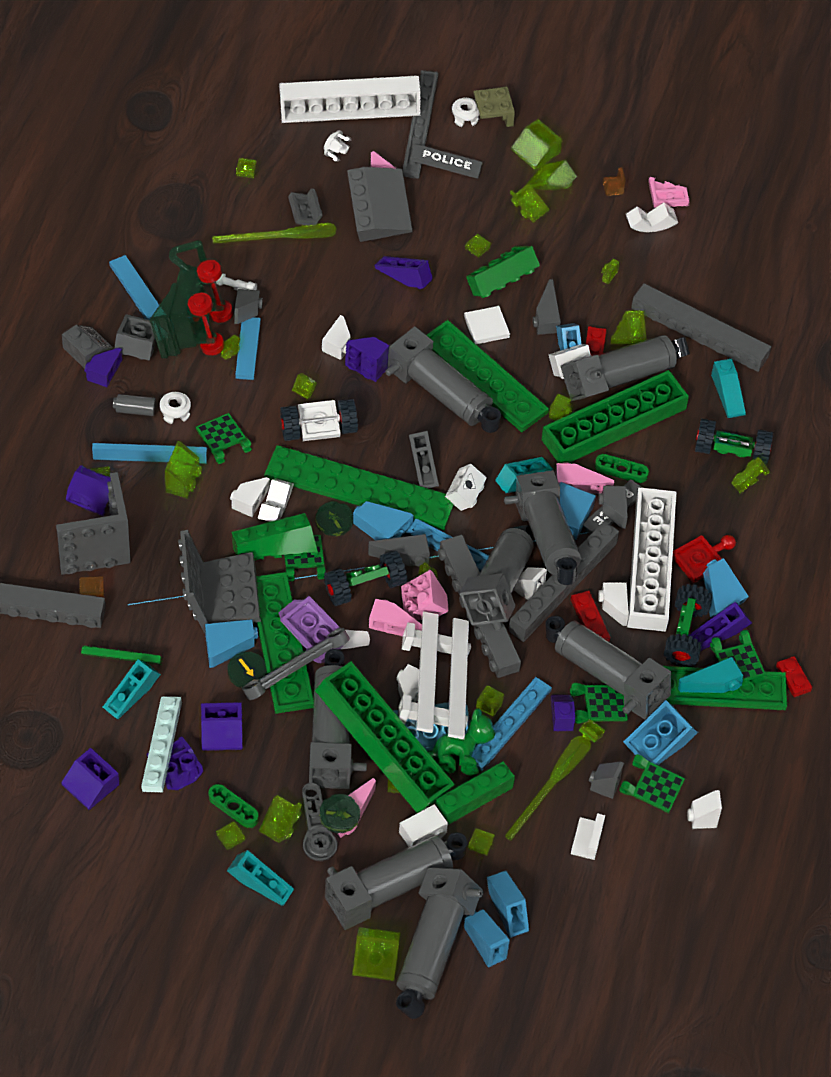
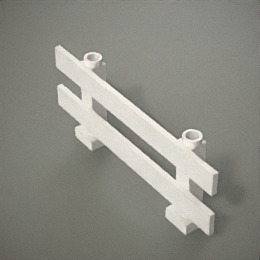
(430, 643)

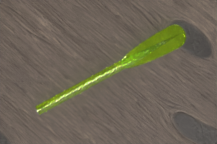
(308, 231)
(569, 759)

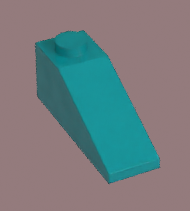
(728, 387)
(507, 476)
(713, 679)
(131, 689)
(259, 877)

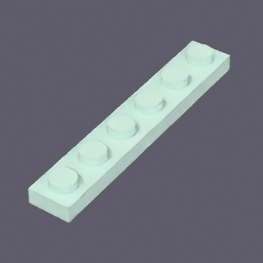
(161, 744)

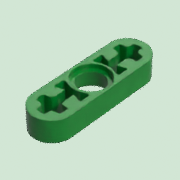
(606, 469)
(230, 797)

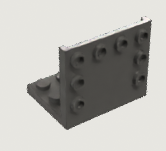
(96, 541)
(219, 588)

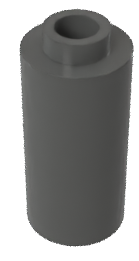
(134, 405)

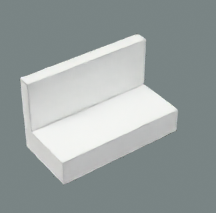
(588, 837)

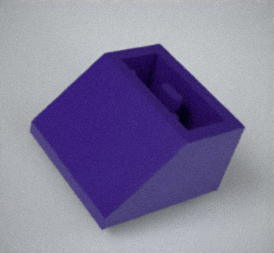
(367, 357)
(221, 726)
(90, 779)

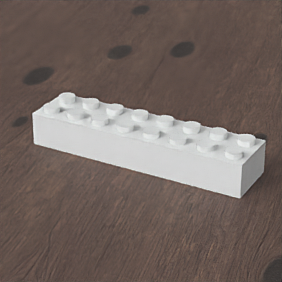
(350, 99)
(652, 559)

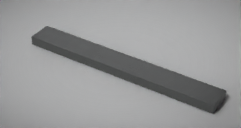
(420, 123)

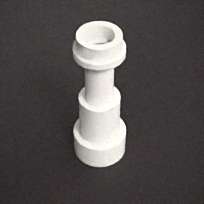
(237, 284)

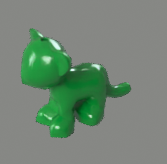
(479, 731)

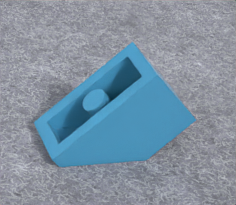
(568, 335)

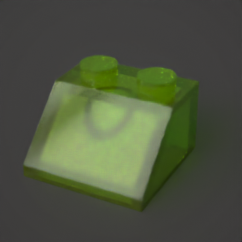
(182, 471)
(376, 953)

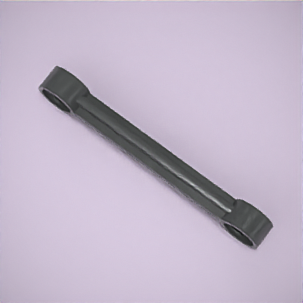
(257, 687)

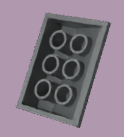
(379, 202)

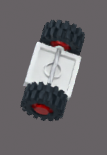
(319, 420)

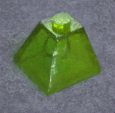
(553, 176)

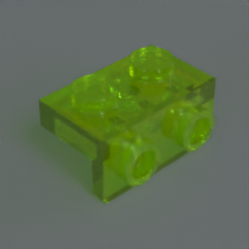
(530, 202)
(280, 819)

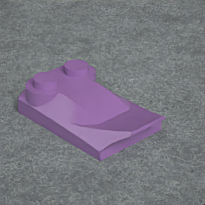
(308, 623)

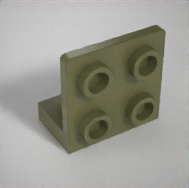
(495, 103)

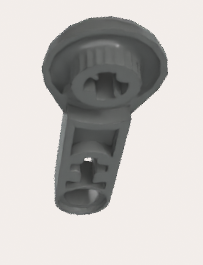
(316, 831)

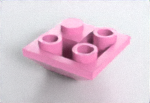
(424, 595)

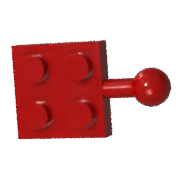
(698, 553)

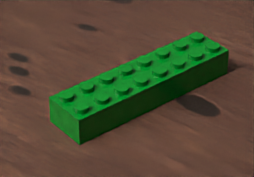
(614, 418)
(384, 737)

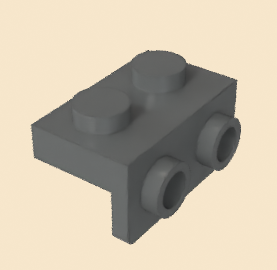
(305, 207)

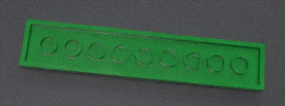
(358, 486)

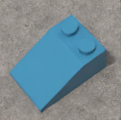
(661, 734)

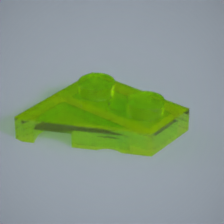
(630, 329)
(748, 476)

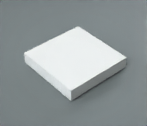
(486, 325)

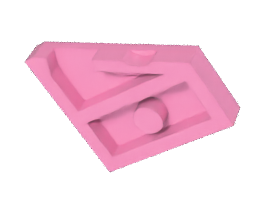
(668, 194)

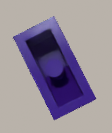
(103, 367)
(563, 712)

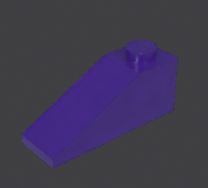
(407, 271)
(723, 625)

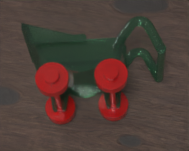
(184, 313)

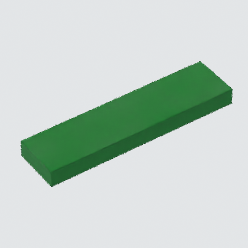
(121, 655)

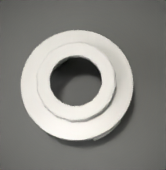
(461, 115)
(335, 144)
(175, 412)

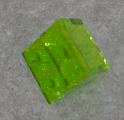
(537, 144)

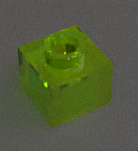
(560, 407)
(490, 700)

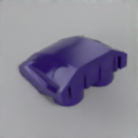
(88, 490)
(182, 767)

